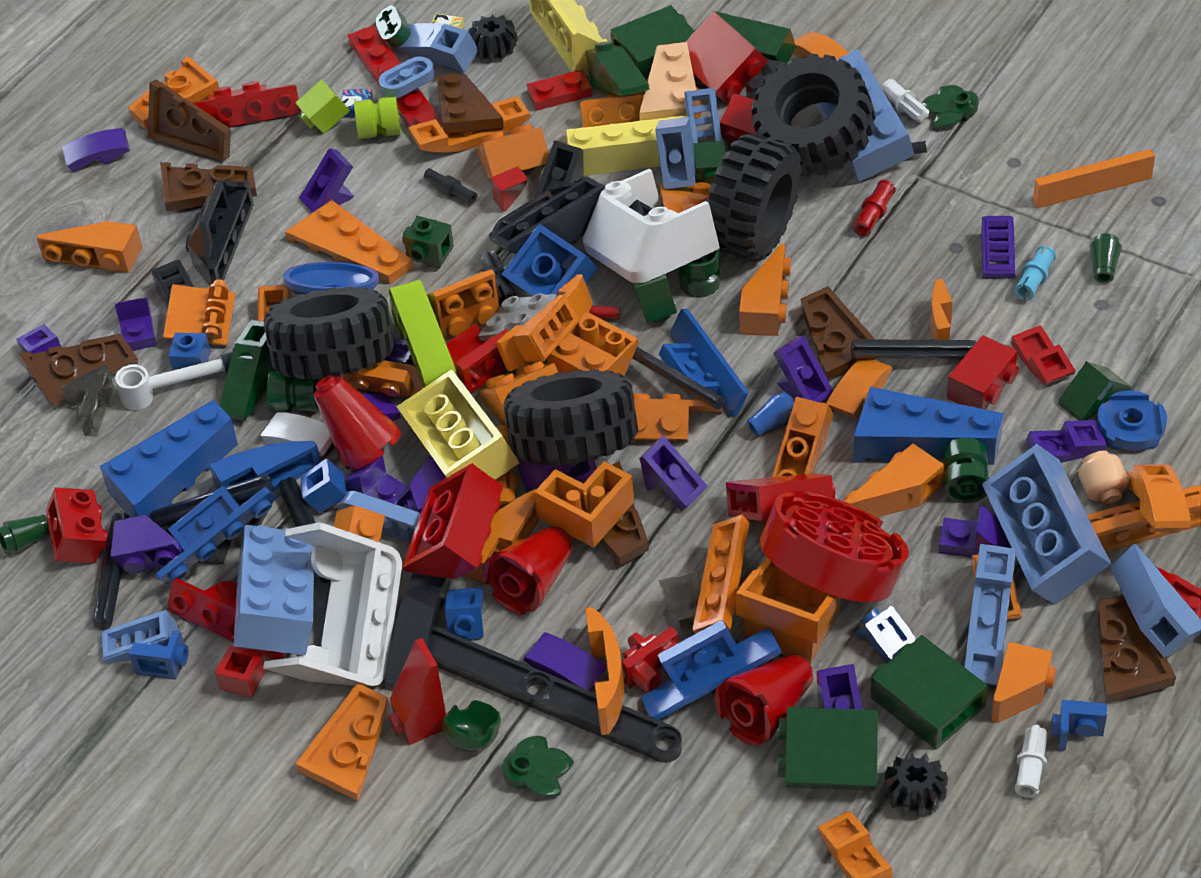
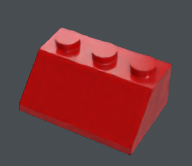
(454, 525)

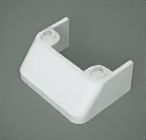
(648, 244)
(358, 608)

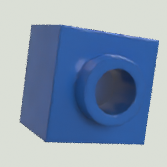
(189, 350)
(323, 486)

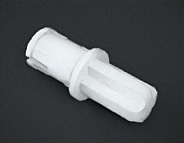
(904, 101)
(1031, 762)

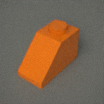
(1022, 680)

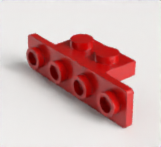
(250, 103)
(210, 609)

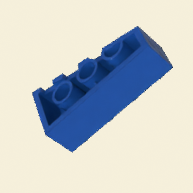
(898, 419)
(169, 460)

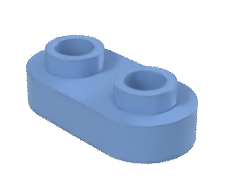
(406, 77)

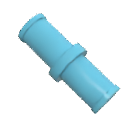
(1035, 273)

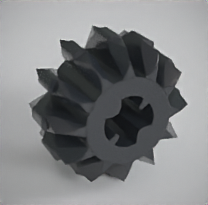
(493, 37)
(915, 784)

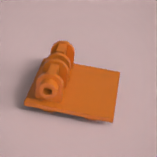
(201, 312)

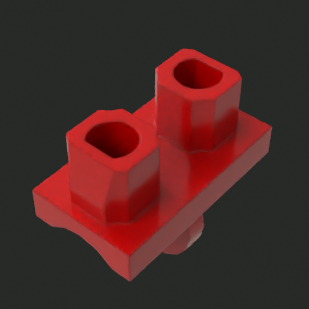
(642, 658)

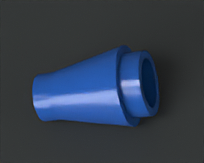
(772, 414)

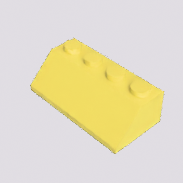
(567, 30)
(617, 146)
(456, 428)

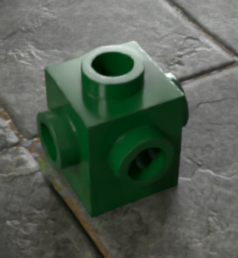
(428, 241)

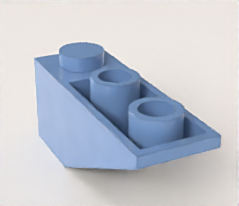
(441, 44)
(1155, 603)

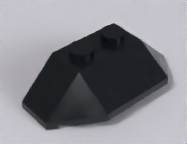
(561, 210)
(219, 228)

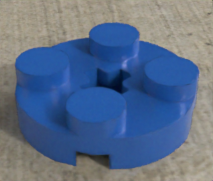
(1129, 436)

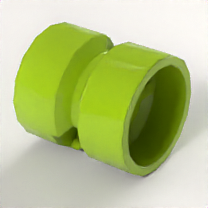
(377, 117)

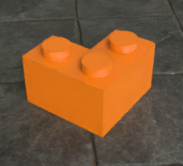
(588, 508)

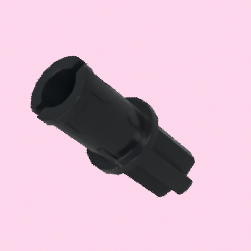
(492, 261)

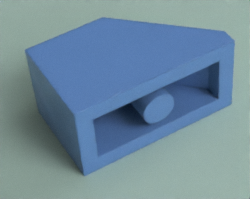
(676, 152)

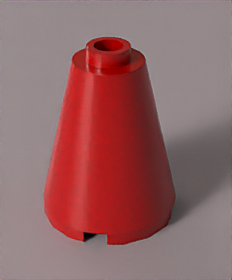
(353, 422)
(527, 569)
(761, 696)

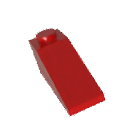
(418, 697)

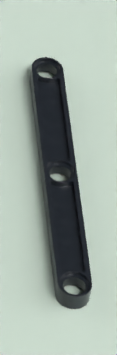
(559, 700)

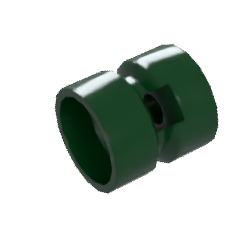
(701, 276)
(288, 392)
(965, 469)

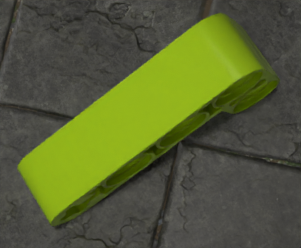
(421, 331)

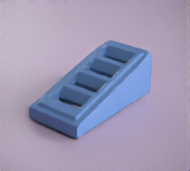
(712, 107)
(157, 625)

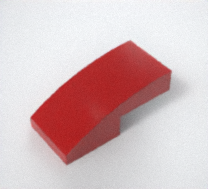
(1041, 356)

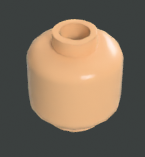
(1103, 477)

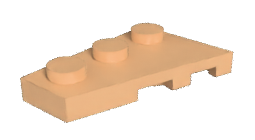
(668, 80)

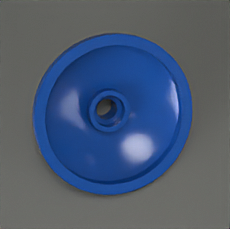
(325, 275)

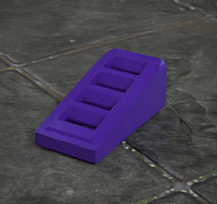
(998, 236)

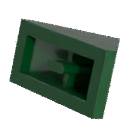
(1090, 389)

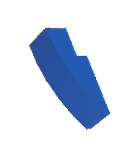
(272, 460)

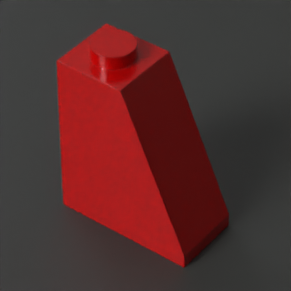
(757, 496)

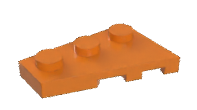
(188, 81)
(347, 743)

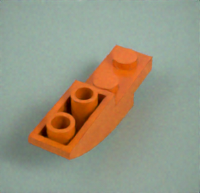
(1160, 497)

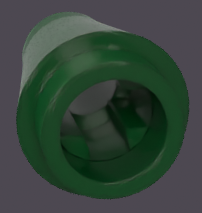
(1105, 255)
(21, 533)

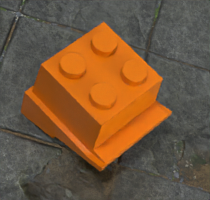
(788, 607)

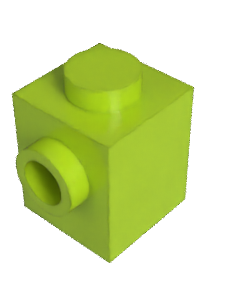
(321, 107)

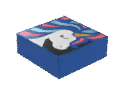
(352, 95)

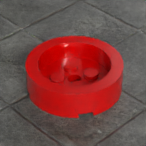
(833, 547)

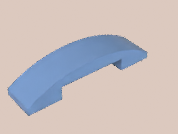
(989, 612)

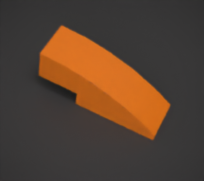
(509, 526)

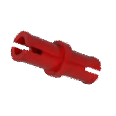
(874, 208)

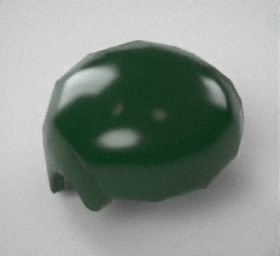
(471, 727)

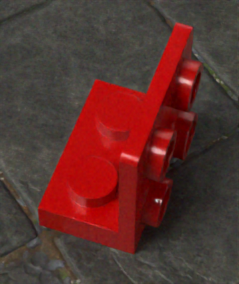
(475, 359)

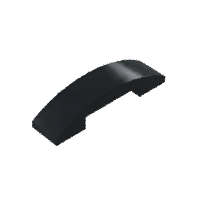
(414, 620)

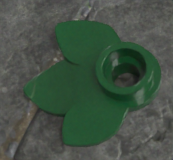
(951, 105)
(536, 767)

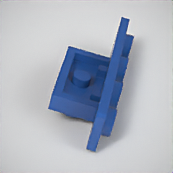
(702, 362)
(209, 525)
(703, 664)

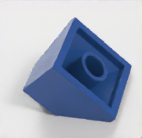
(547, 264)

